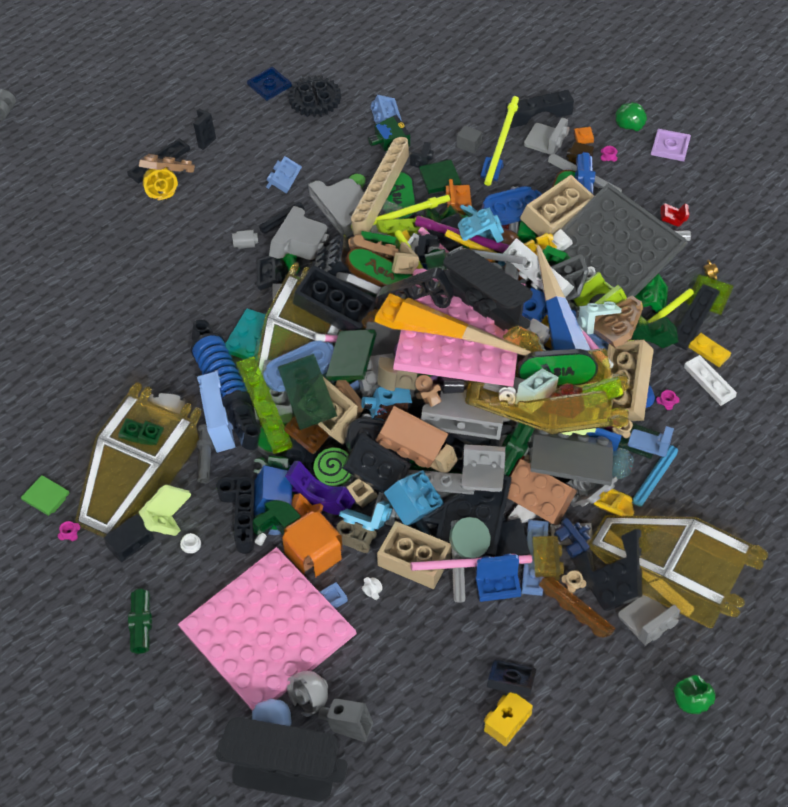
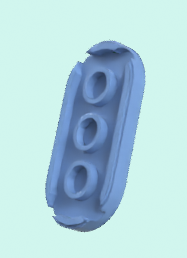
(321, 350)

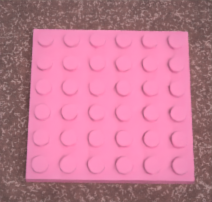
(266, 629)

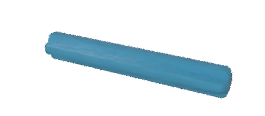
(654, 477)

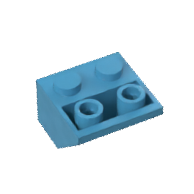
(413, 497)

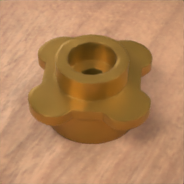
(711, 270)

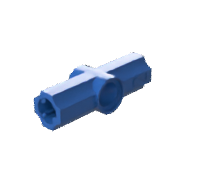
(584, 172)

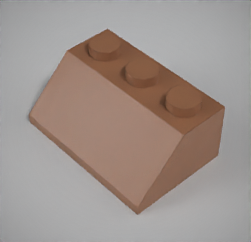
(411, 437)

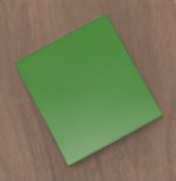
(45, 495)

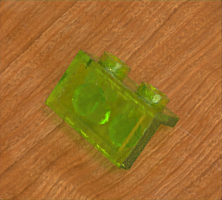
(611, 386)

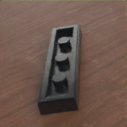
(173, 150)
(696, 315)

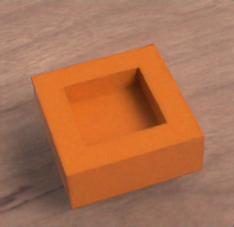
(584, 135)

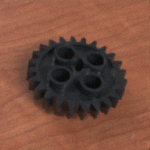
(303, 100)

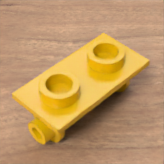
(542, 241)

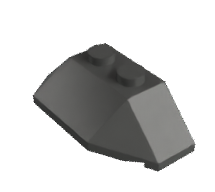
(572, 270)

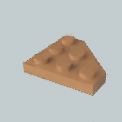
(153, 162)
(619, 327)

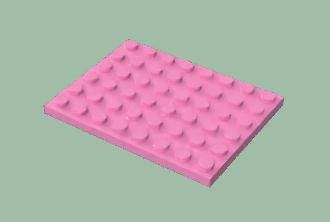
(454, 356)

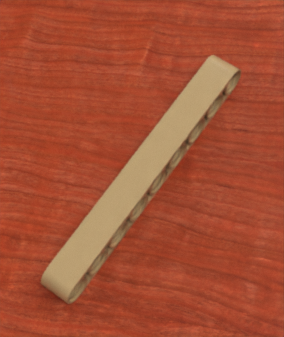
(380, 186)

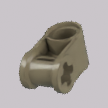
(357, 537)

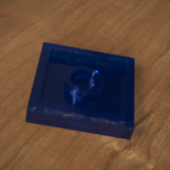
(269, 83)

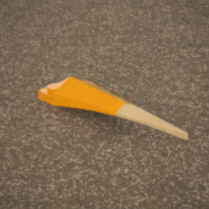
(415, 316)

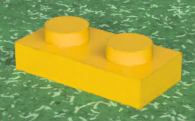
(709, 350)

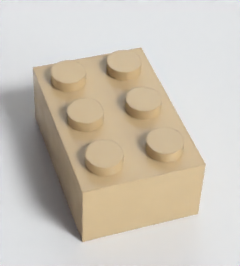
(410, 545)

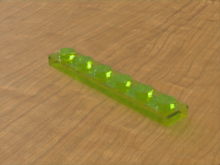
(264, 405)

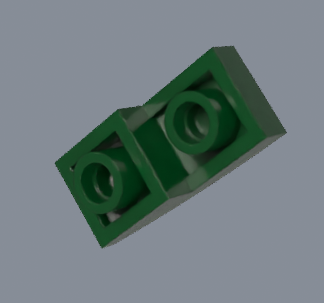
(140, 433)

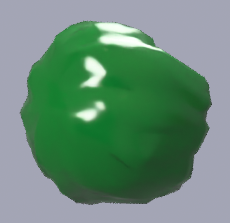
(631, 116)
(694, 695)

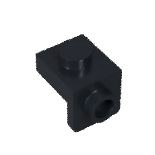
(422, 158)
(424, 243)

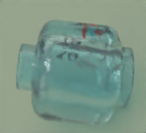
(622, 463)

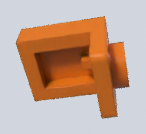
(303, 506)

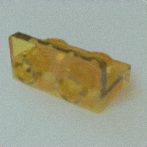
(546, 557)

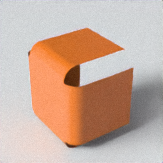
(312, 537)

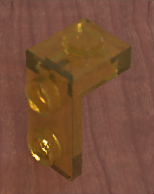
(524, 339)

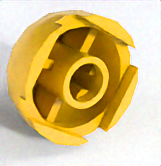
(160, 180)

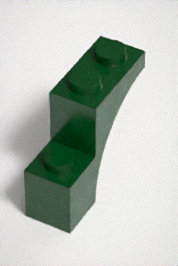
(660, 332)

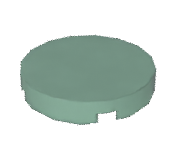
(469, 538)

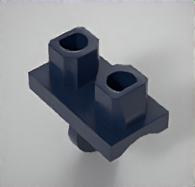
(576, 534)

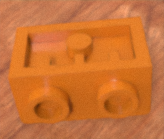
(458, 195)

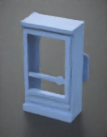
(215, 414)

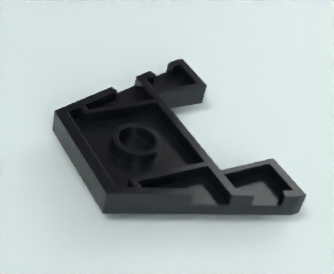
(618, 581)

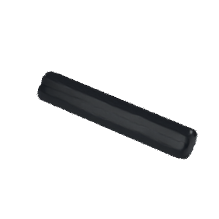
(277, 219)

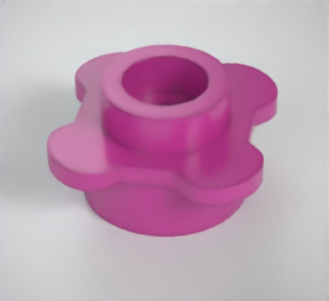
(609, 153)
(670, 395)
(65, 527)

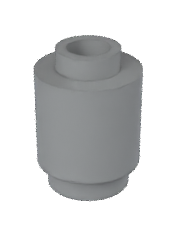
(245, 239)

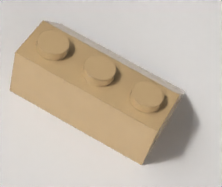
(345, 410)

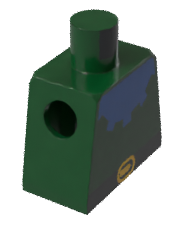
(387, 131)

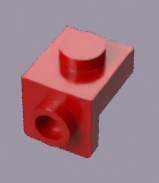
(674, 215)

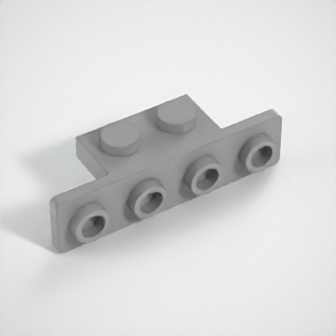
(444, 481)

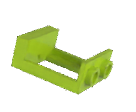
(597, 285)

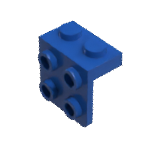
(498, 577)

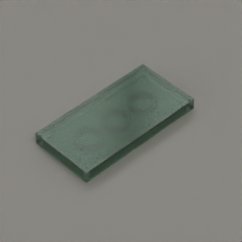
(307, 391)

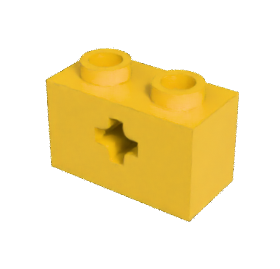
(505, 729)

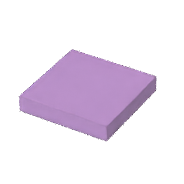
(670, 145)

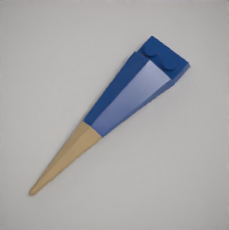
(563, 326)

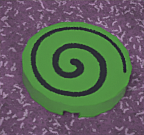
(329, 467)

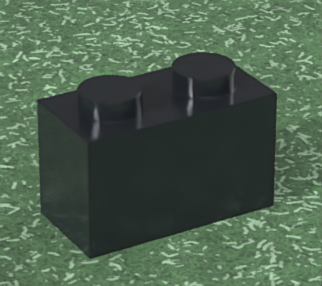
(128, 538)

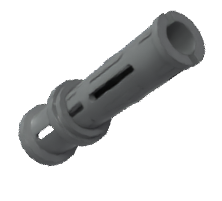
(205, 446)

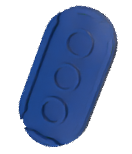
(510, 203)

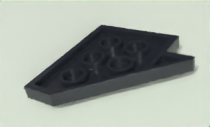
(483, 505)

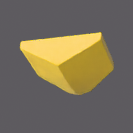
(615, 503)

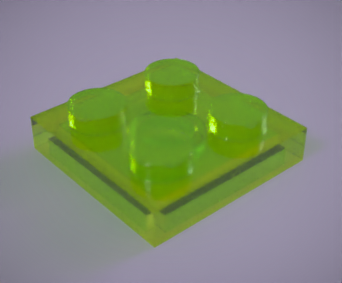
(724, 288)

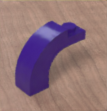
(332, 498)

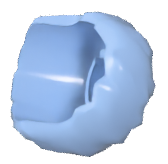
(273, 712)

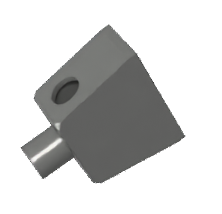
(348, 718)

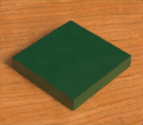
(437, 176)

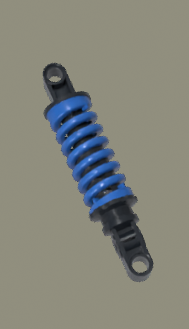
(212, 355)

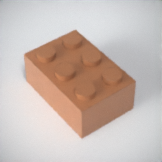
(540, 493)

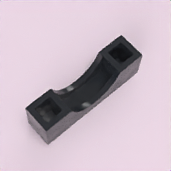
(558, 103)

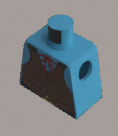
(384, 401)

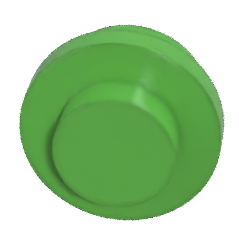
(359, 179)

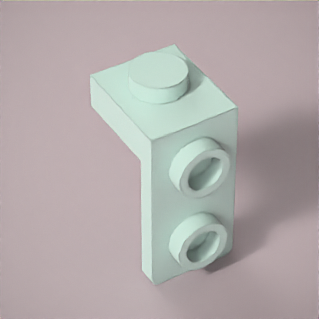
(587, 314)

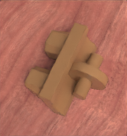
(427, 390)

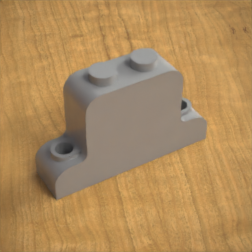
(337, 202)
(299, 236)
(457, 417)

